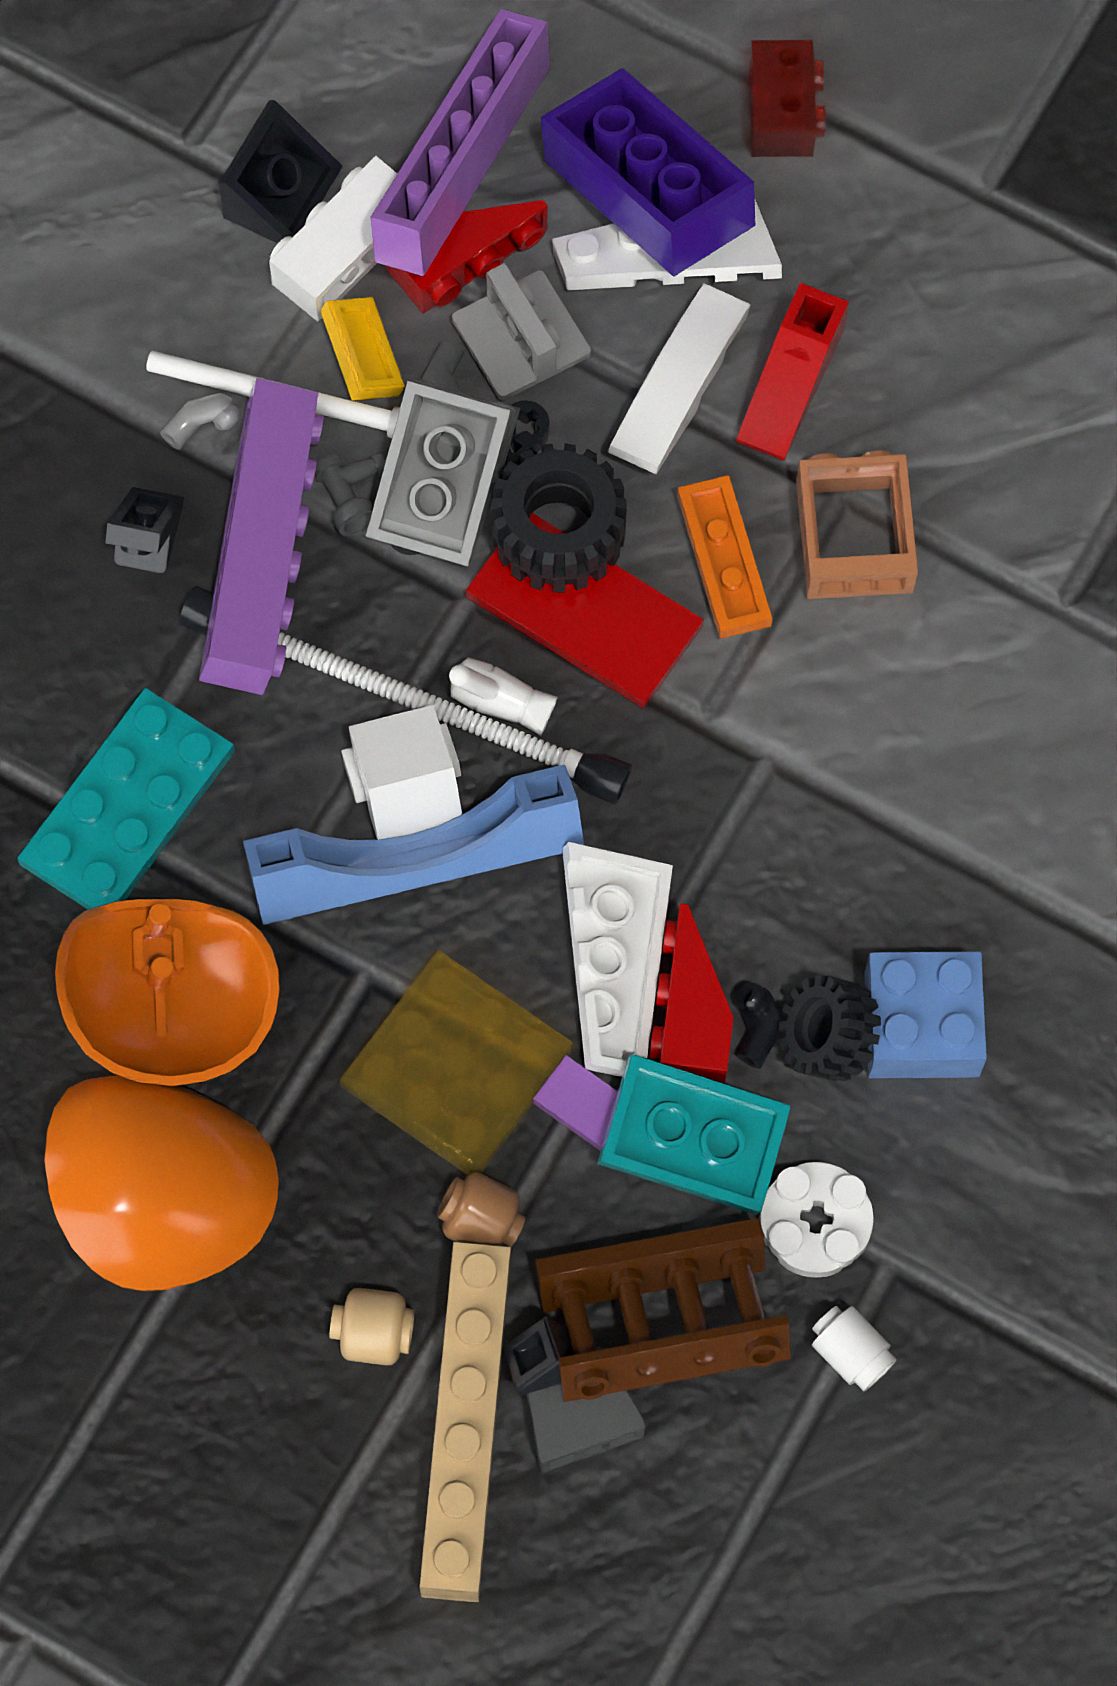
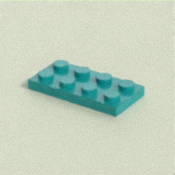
(126, 803)

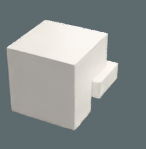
(404, 772)

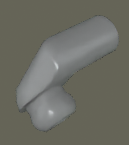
(199, 412)

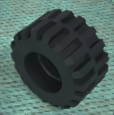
(565, 479)

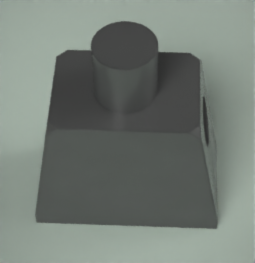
(580, 1427)

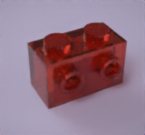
(783, 98)

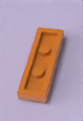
(724, 557)

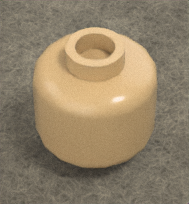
(372, 1326)

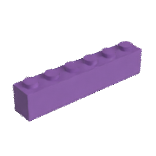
(460, 142)
(260, 538)

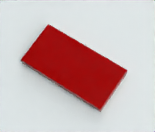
(609, 630)

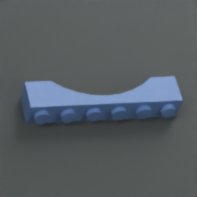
(312, 873)

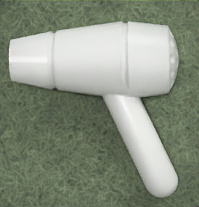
(500, 695)

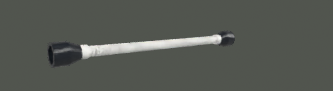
(596, 773)

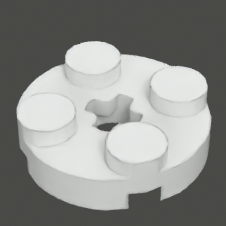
(840, 1197)

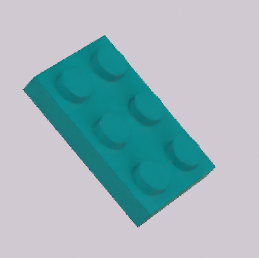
(694, 1134)

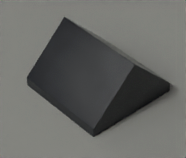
(276, 176)

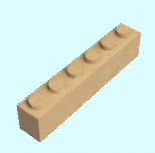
(465, 1423)

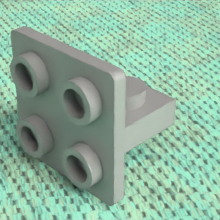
(520, 332)

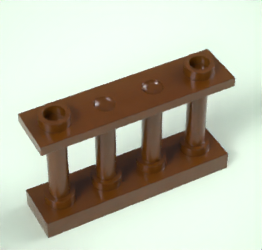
(652, 1266)

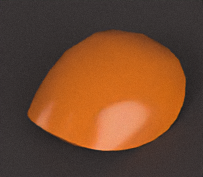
(166, 988)
(156, 1182)

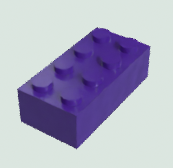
(648, 171)

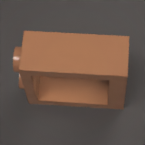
(857, 574)

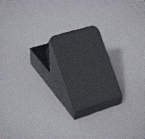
(144, 529)

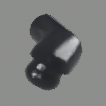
(762, 1020)

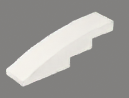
(679, 379)

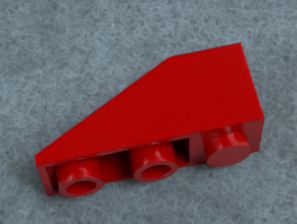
(472, 248)
(793, 371)
(697, 1011)

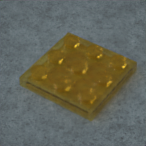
(456, 1064)

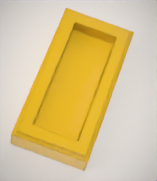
(362, 348)

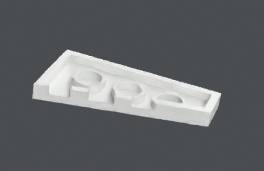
(613, 260)
(617, 945)

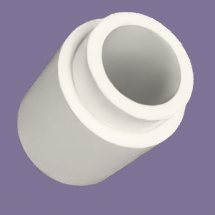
(852, 1347)

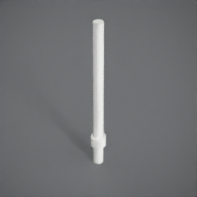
(243, 384)

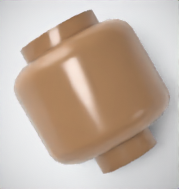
(481, 1211)

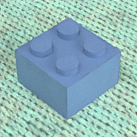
(928, 1014)

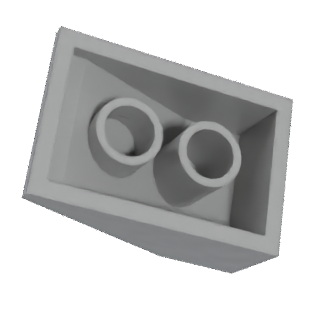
(441, 471)

